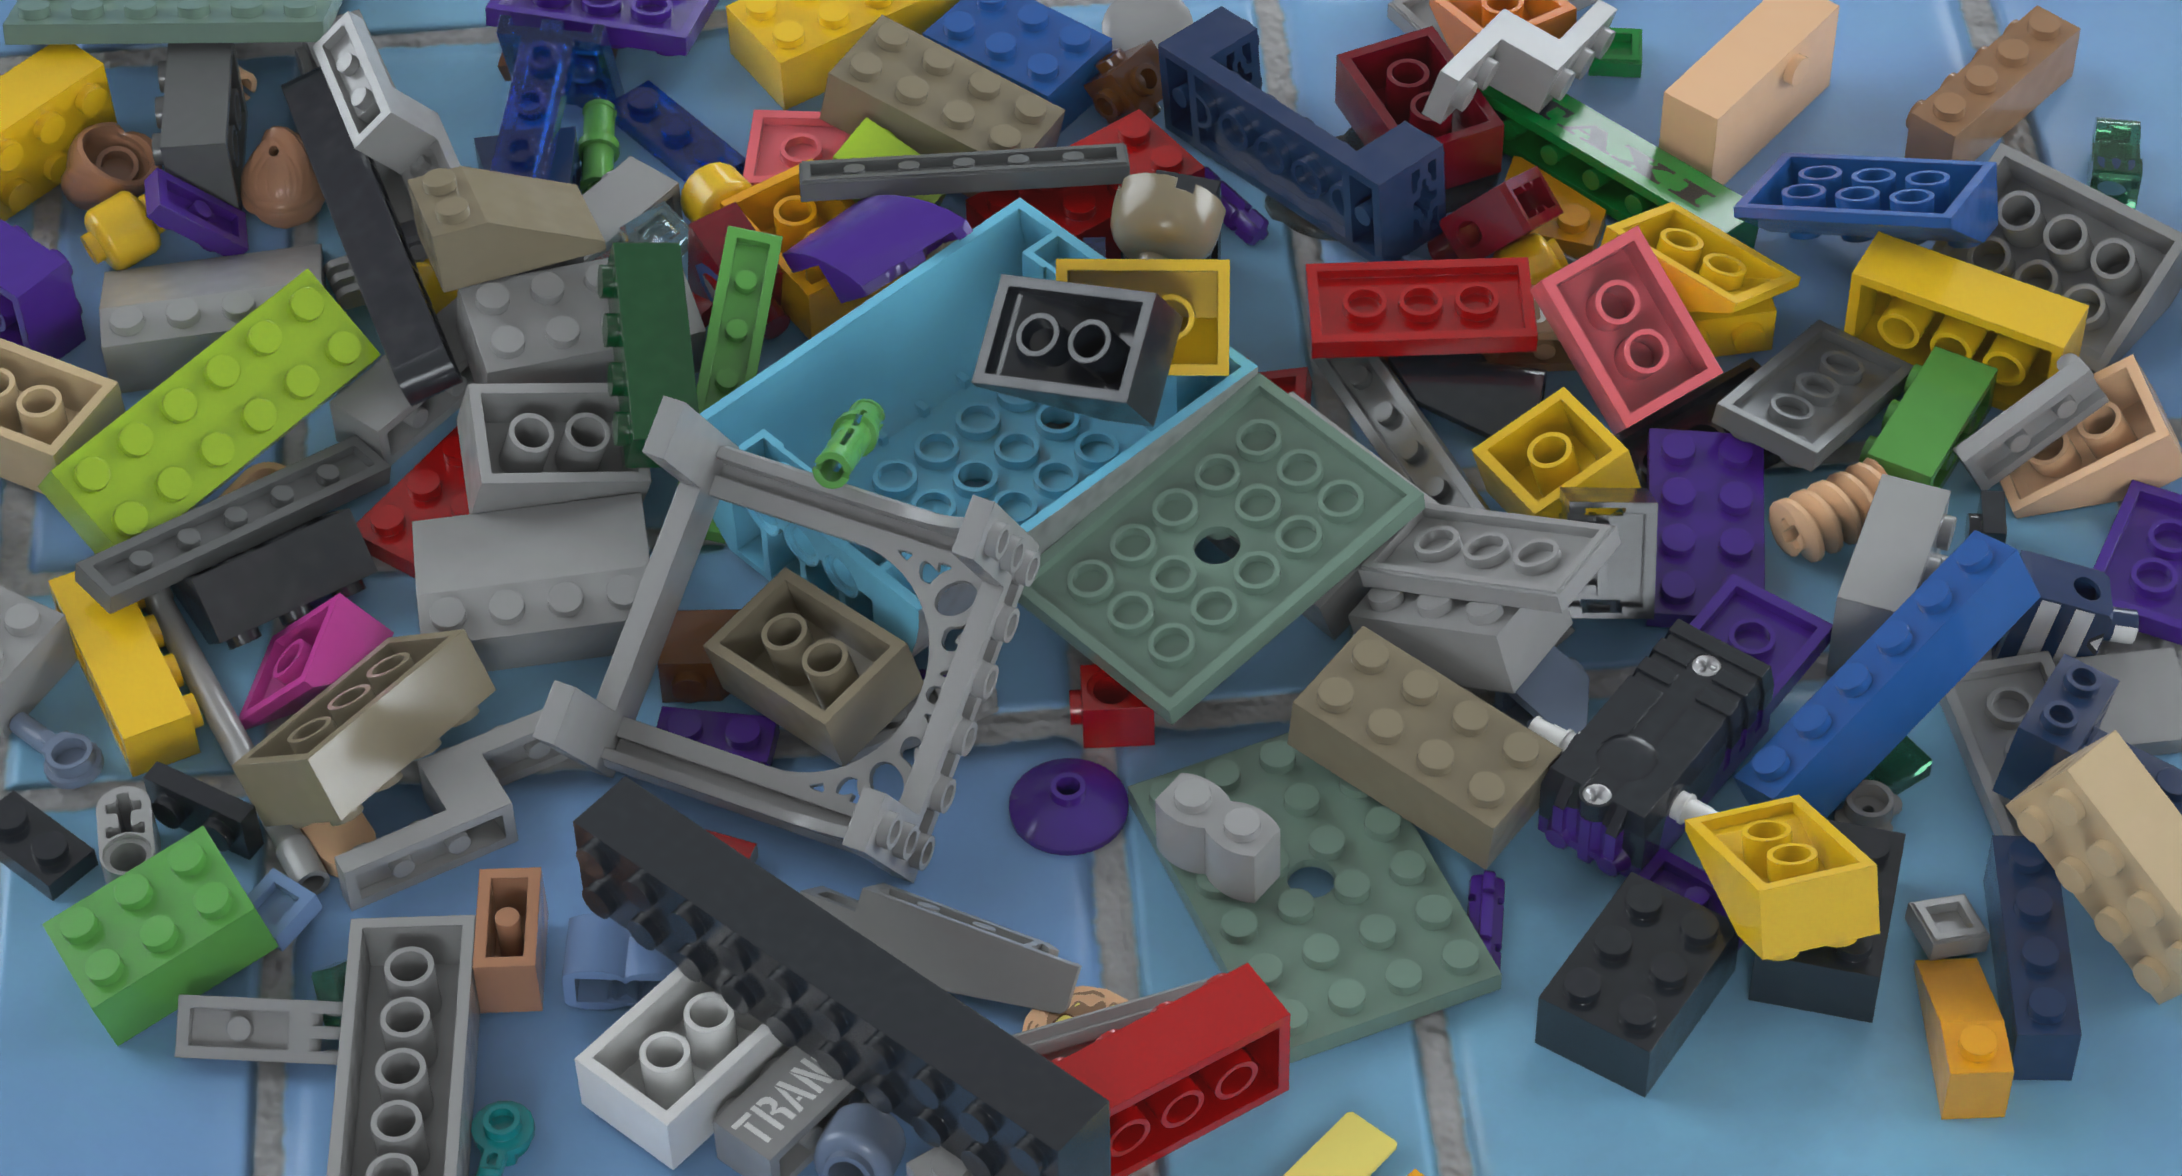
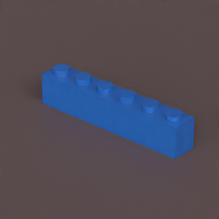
(1894, 678)

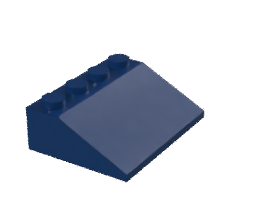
(1872, 194)

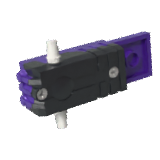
(1675, 728)

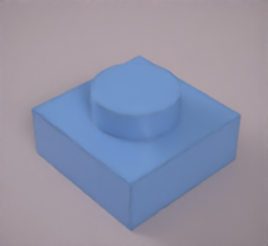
(284, 906)

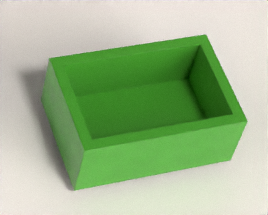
(159, 934)

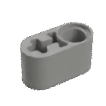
(117, 815)

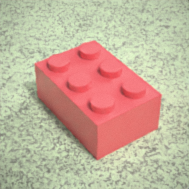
(1626, 330)

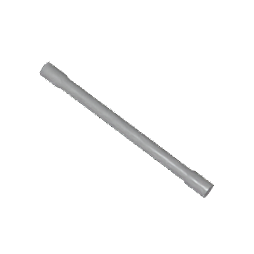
(292, 847)

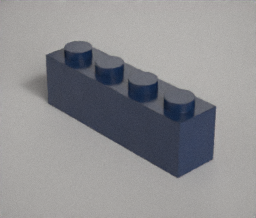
(2031, 960)

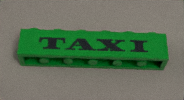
(1612, 163)

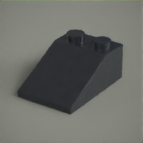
(1079, 348)

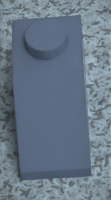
(1553, 691)

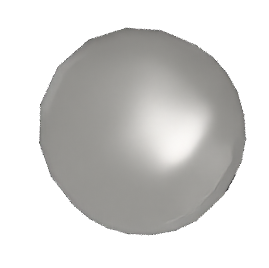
(1139, 21)

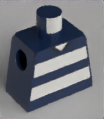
(2070, 614)

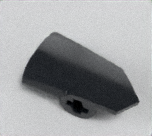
(1470, 389)

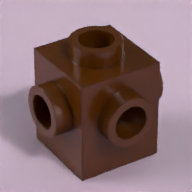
(1127, 83)

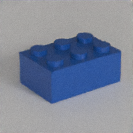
(1026, 46)

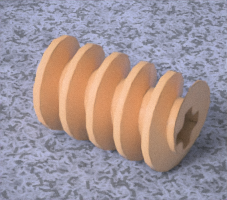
(1826, 512)

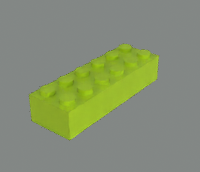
(211, 416)

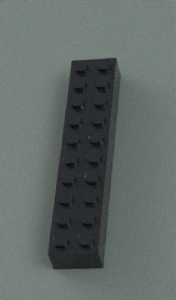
(835, 994)

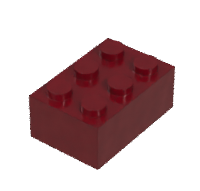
(1391, 85)

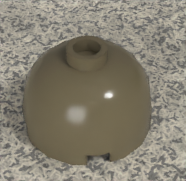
(1163, 221)

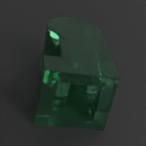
(2116, 157)

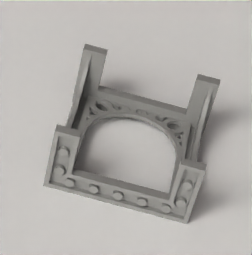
(981, 549)

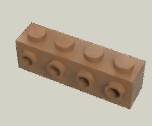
(1994, 89)

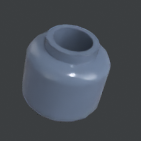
(860, 1143)

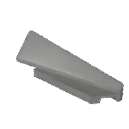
(956, 948)

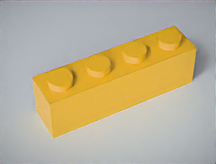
(130, 678)

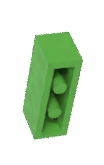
(1938, 411)

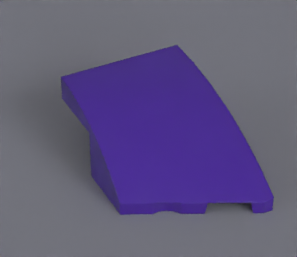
(876, 242)

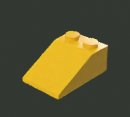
(1705, 263)
(1787, 877)

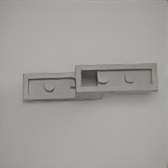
(1521, 61)
(376, 115)
(468, 807)

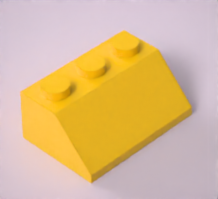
(1190, 286)

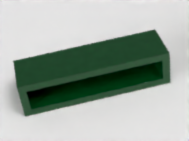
(648, 339)

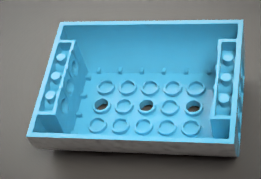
(917, 359)

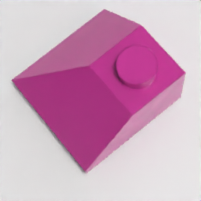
(310, 658)

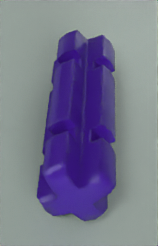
(1250, 224)
(1486, 910)

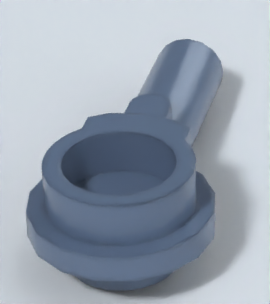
(69, 757)

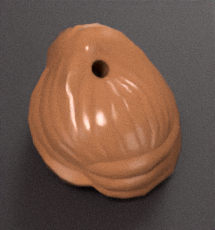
(106, 162)
(280, 181)

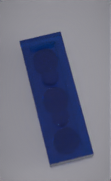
(671, 132)

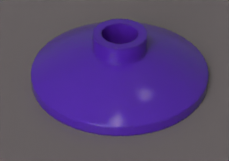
(1068, 806)

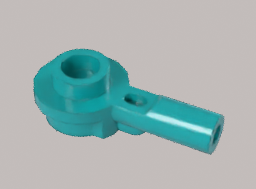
(502, 1135)

